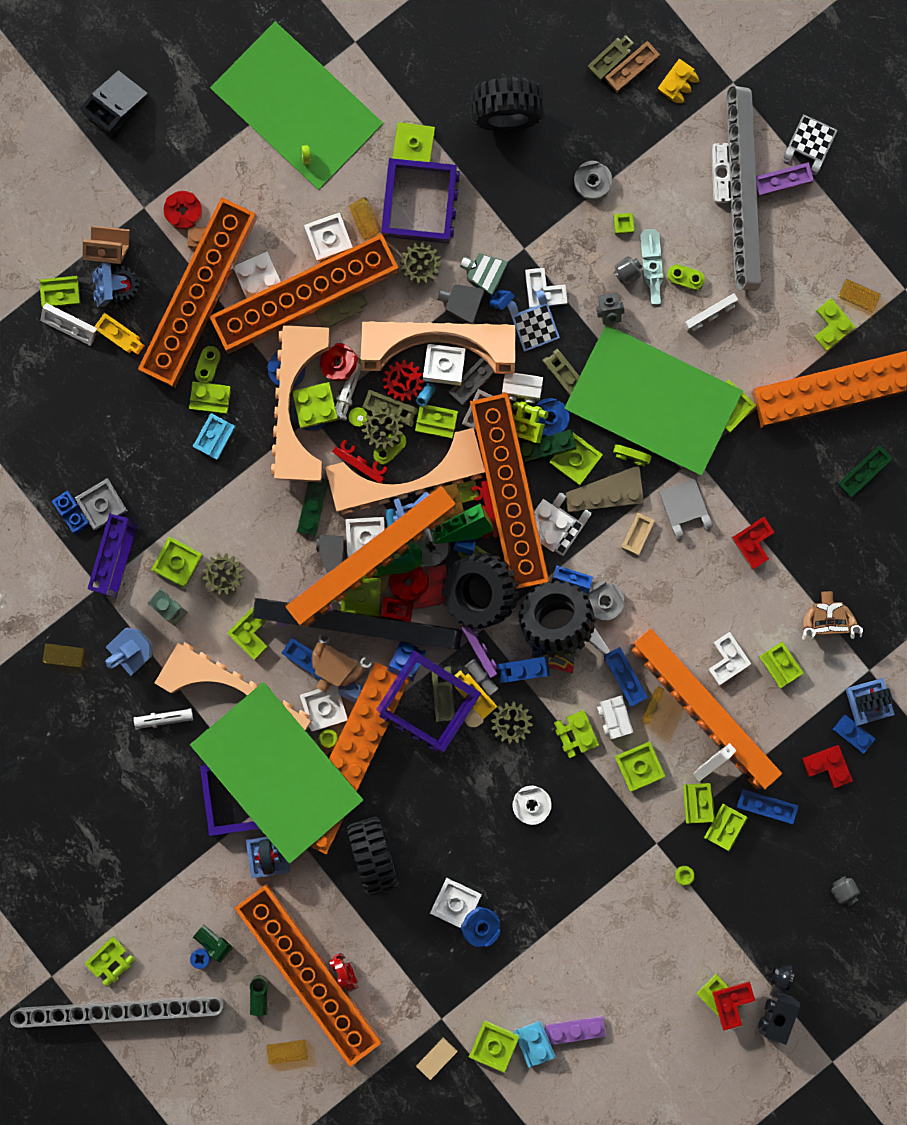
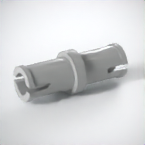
(481, 677)

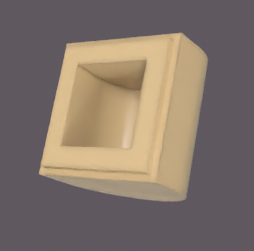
(473, 719)

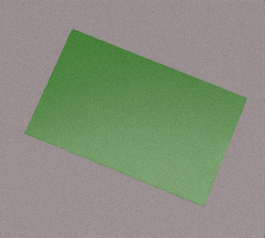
(296, 104)
(653, 399)
(276, 772)

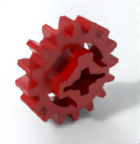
(394, 384)

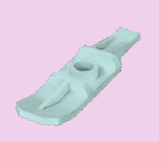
(652, 254)

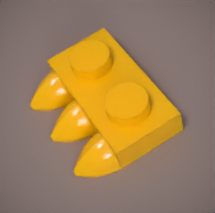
(677, 81)

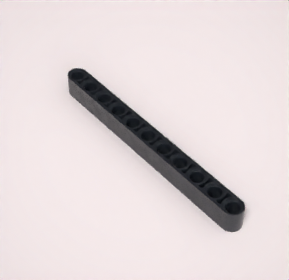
(364, 625)

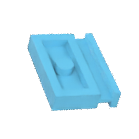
(214, 436)
(535, 1044)

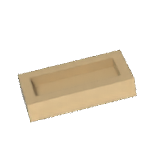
(638, 534)
(436, 1058)

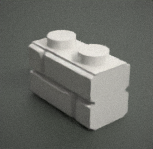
(523, 387)
(615, 717)

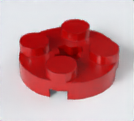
(185, 199)
(345, 369)
(412, 592)
(345, 971)

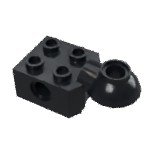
(780, 1005)

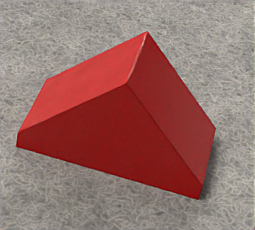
(396, 609)

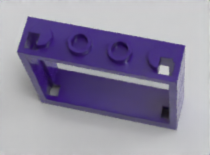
(448, 233)
(113, 555)
(457, 720)
(209, 811)

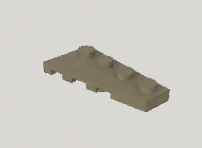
(612, 491)

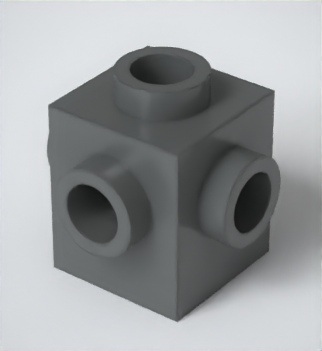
(610, 308)

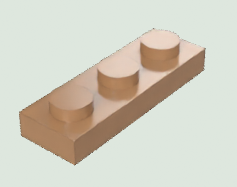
(632, 66)

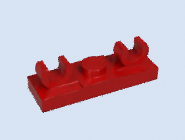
(360, 463)
(485, 494)

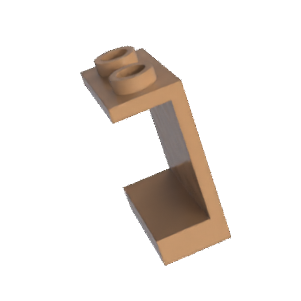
(106, 245)

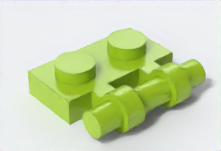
(529, 428)
(582, 731)
(105, 957)

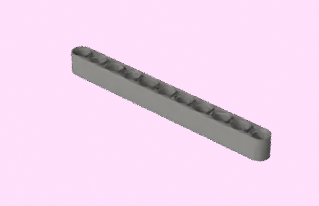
(743, 188)
(109, 1016)

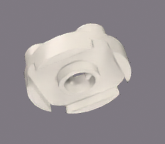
(541, 810)

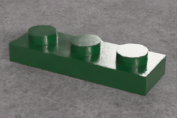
(548, 446)
(865, 471)
(312, 507)

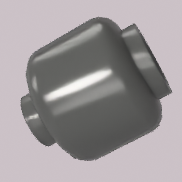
(628, 270)
(845, 891)

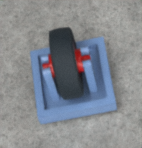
(265, 858)

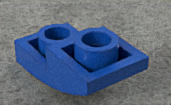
(71, 512)

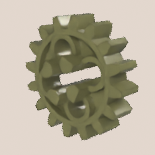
(430, 264)
(393, 427)
(212, 576)
(518, 731)

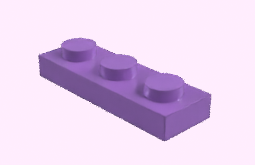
(783, 179)
(480, 650)
(575, 1030)

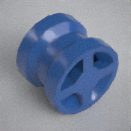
(198, 956)

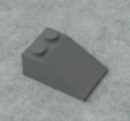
(331, 550)

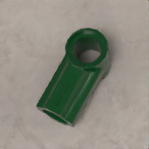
(216, 946)
(258, 998)

